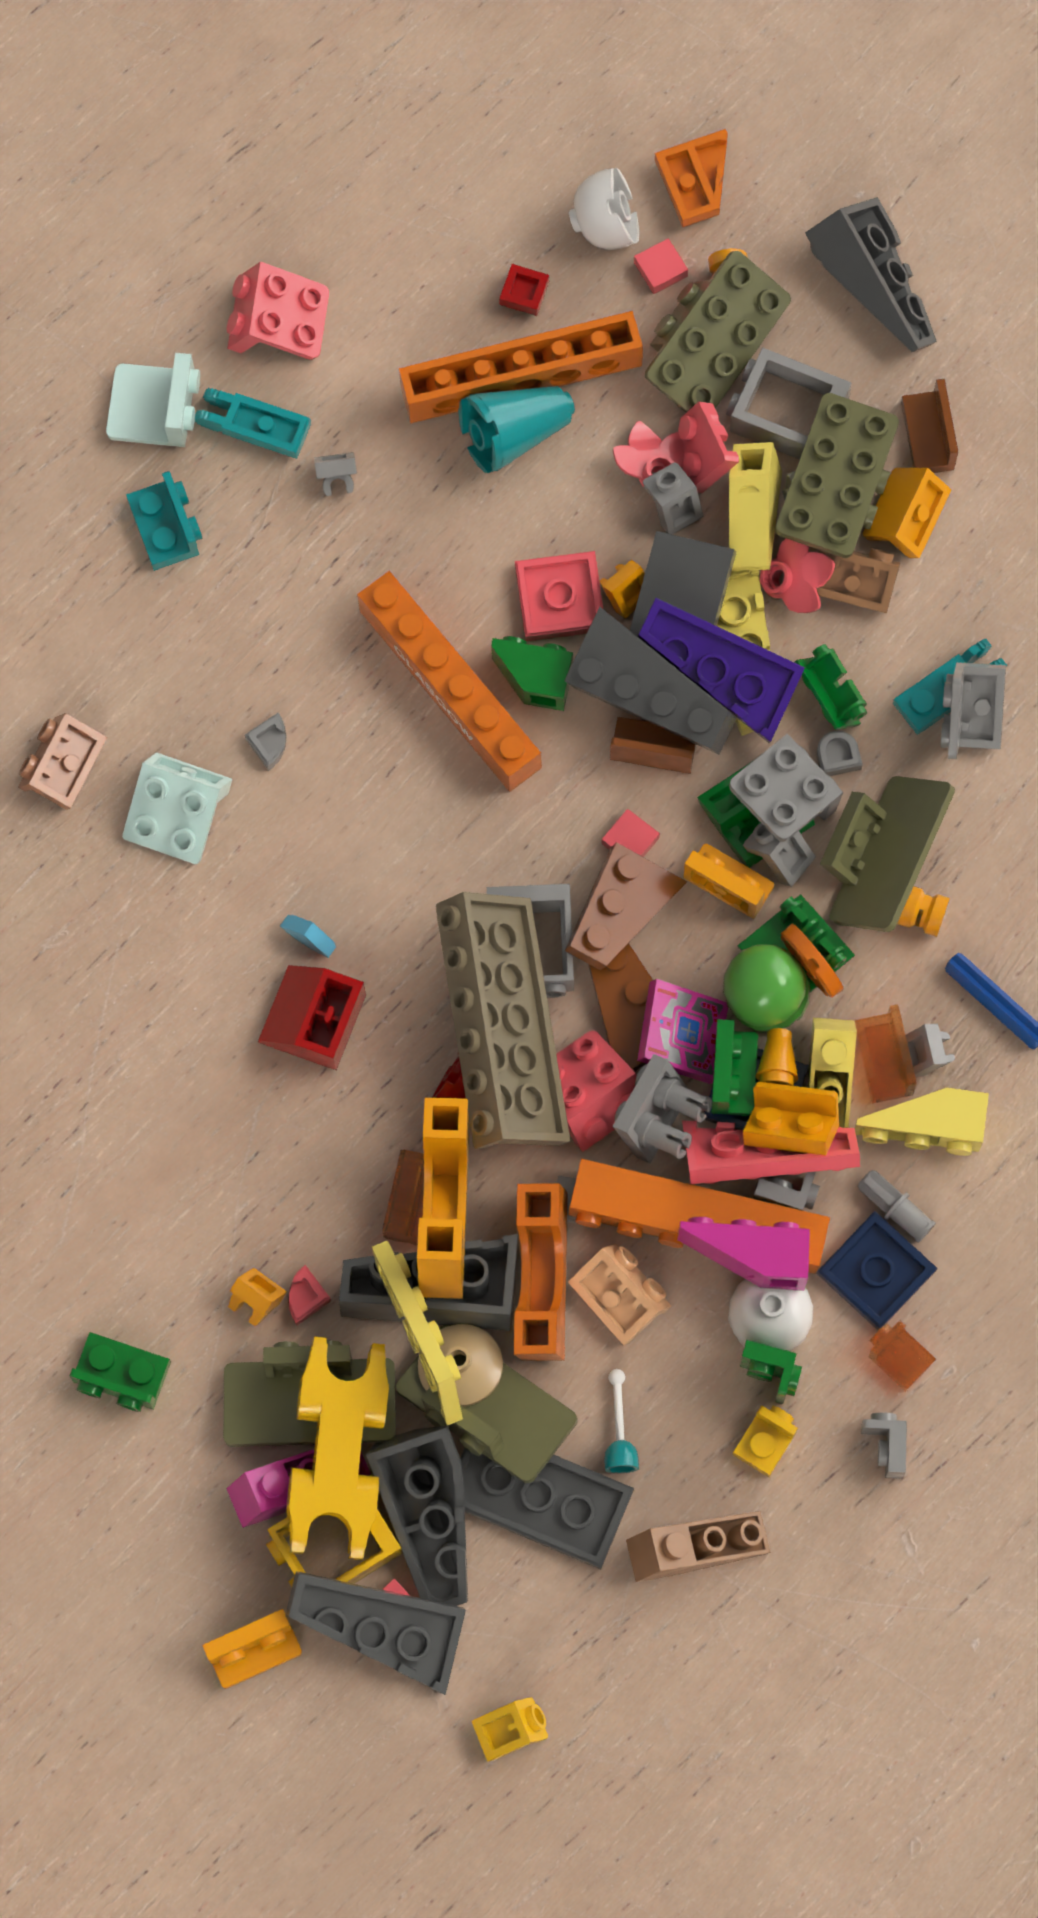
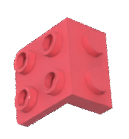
(277, 311)
(593, 1087)

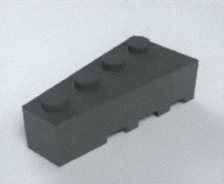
(641, 682)
(486, 1288)

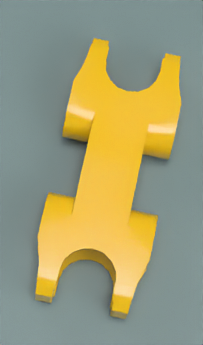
(334, 1482)

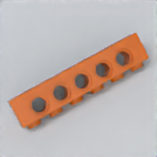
(523, 363)

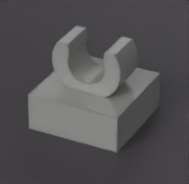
(336, 467)
(927, 1049)

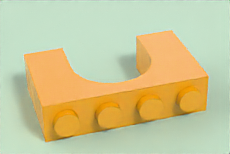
(444, 1198)

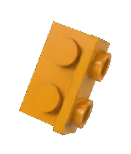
(728, 880)
(792, 1118)
(253, 1649)

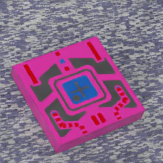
(681, 1029)

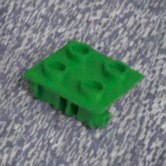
(804, 916)

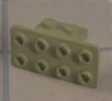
(714, 332)
(838, 476)
(882, 850)
(264, 1396)
(513, 1426)

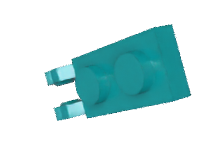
(255, 422)
(923, 702)

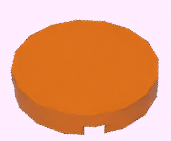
(811, 959)

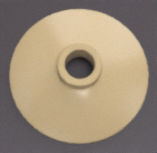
(482, 1366)

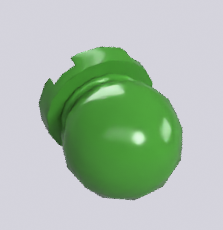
(766, 988)

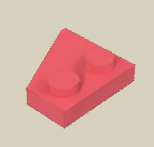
(703, 446)

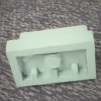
(174, 807)

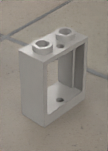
(765, 431)
(549, 899)

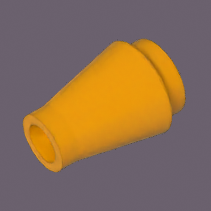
(778, 1059)

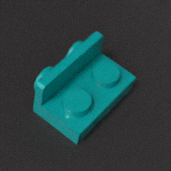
(163, 522)

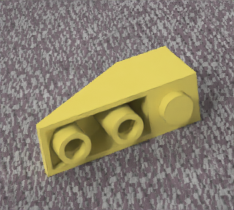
(753, 505)
(833, 1060)
(941, 1119)

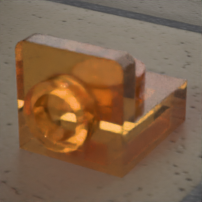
(900, 1355)

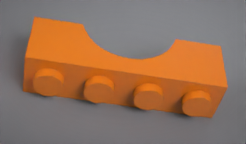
(542, 1299)

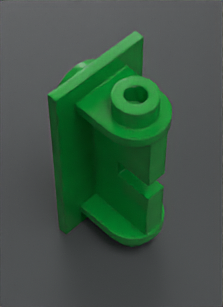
(840, 704)

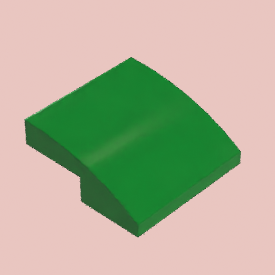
(733, 819)

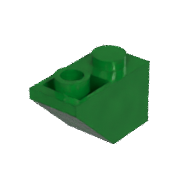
(534, 670)

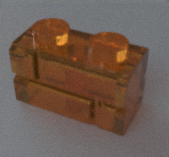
(405, 1199)

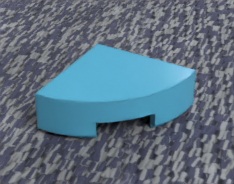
(308, 934)

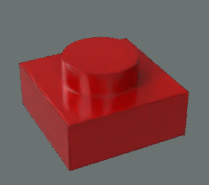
(524, 289)

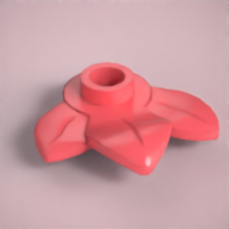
(648, 452)
(802, 575)

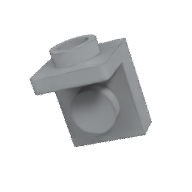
(674, 498)
(785, 858)
(781, 1193)
(893, 1449)

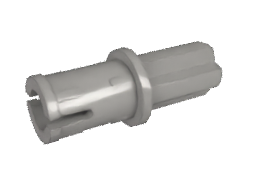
(896, 1205)

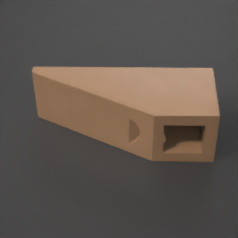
(697, 1545)

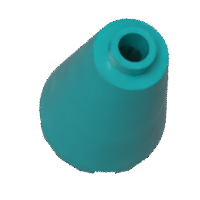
(512, 422)

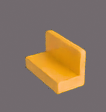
(908, 509)

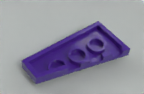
(730, 669)

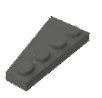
(390, 1627)

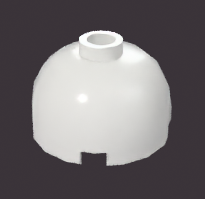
(604, 211)
(770, 1315)

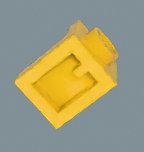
(766, 1439)
(510, 1728)

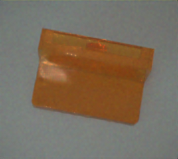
(886, 1056)

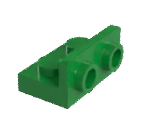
(734, 1070)
(767, 1361)
(120, 1371)

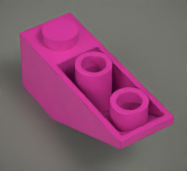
(761, 1254)
(264, 1490)

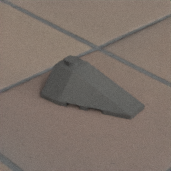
(861, 253)
(425, 1503)

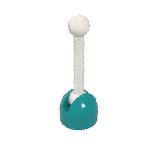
(621, 1454)

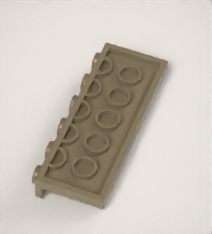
(502, 1020)

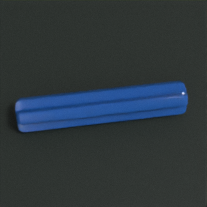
(994, 999)

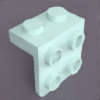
(153, 402)

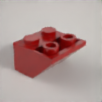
(314, 1014)

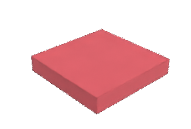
(558, 595)

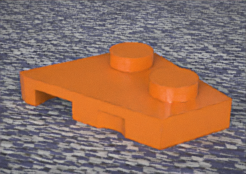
(695, 176)

